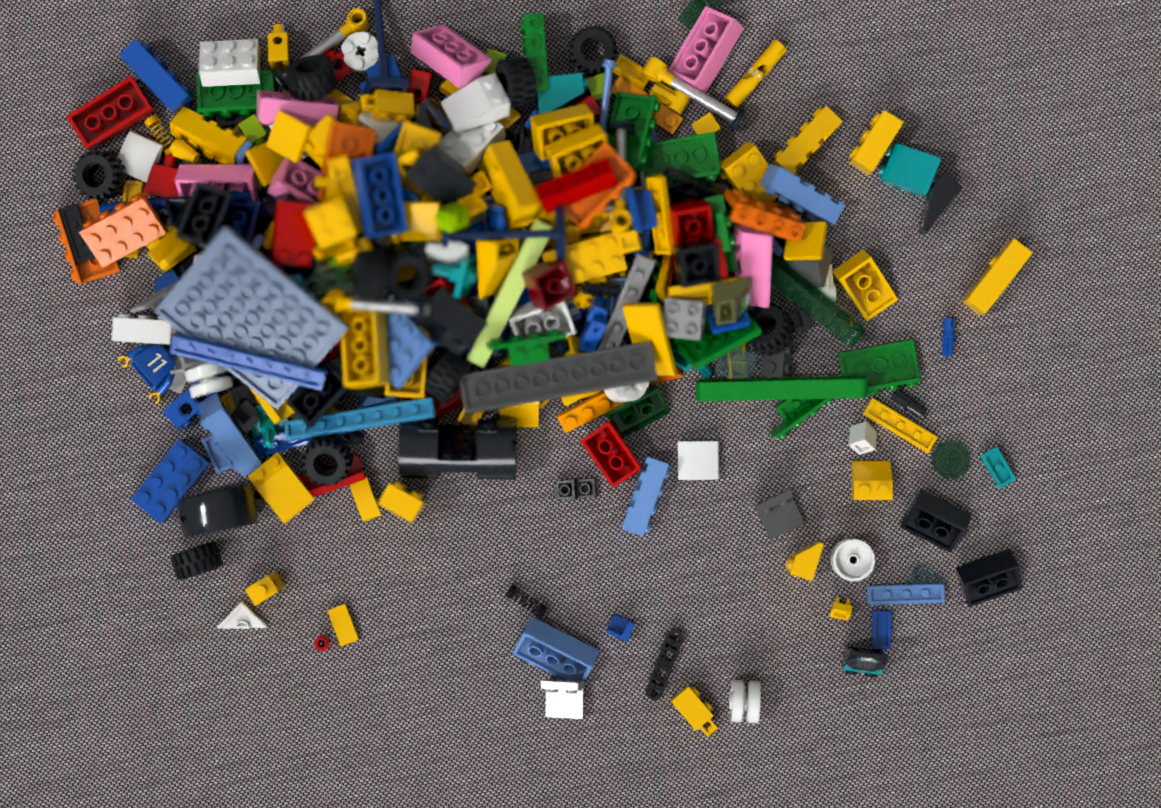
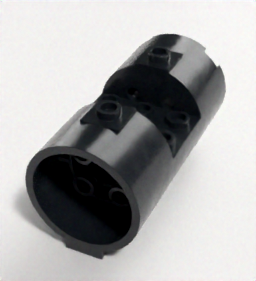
(481, 449)

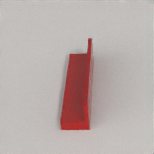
(576, 185)
(354, 475)

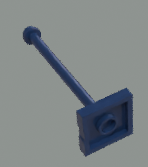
(383, 81)
(557, 234)

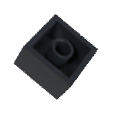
(696, 263)

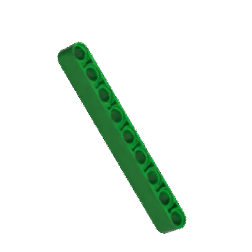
(782, 388)

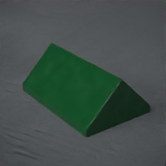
(638, 413)

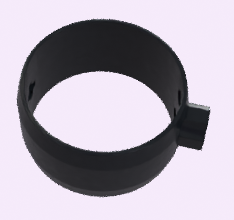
(219, 510)

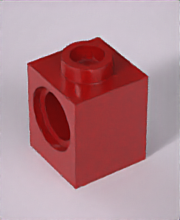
(342, 68)

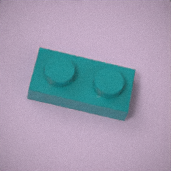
(997, 467)

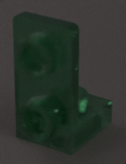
(694, 9)

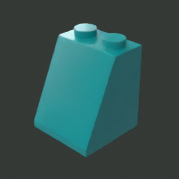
(562, 92)
(909, 169)

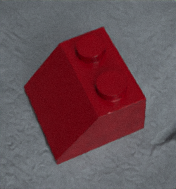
(549, 284)

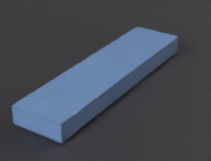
(905, 594)

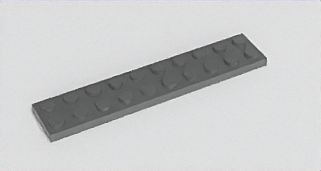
(558, 378)

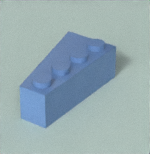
(801, 195)
(228, 435)
(645, 495)

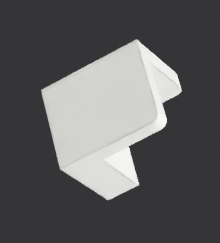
(862, 438)

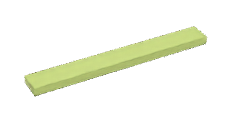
(508, 296)

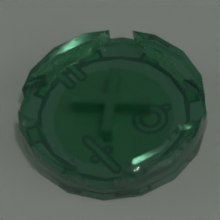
(950, 459)

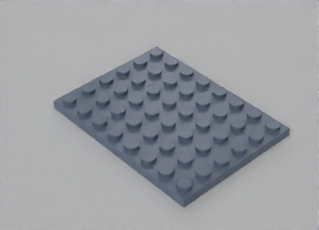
(251, 305)

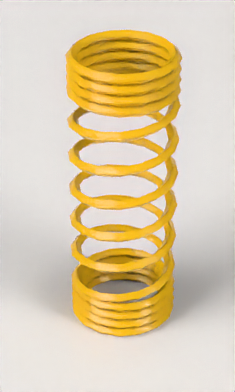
(153, 120)
(351, 243)

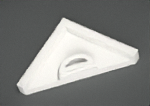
(242, 618)

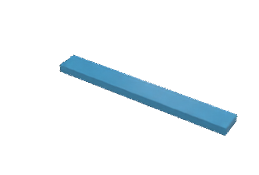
(362, 419)

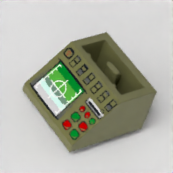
(730, 300)

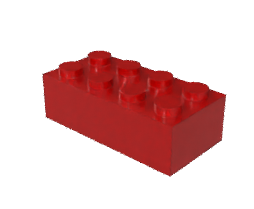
(110, 113)
(690, 223)

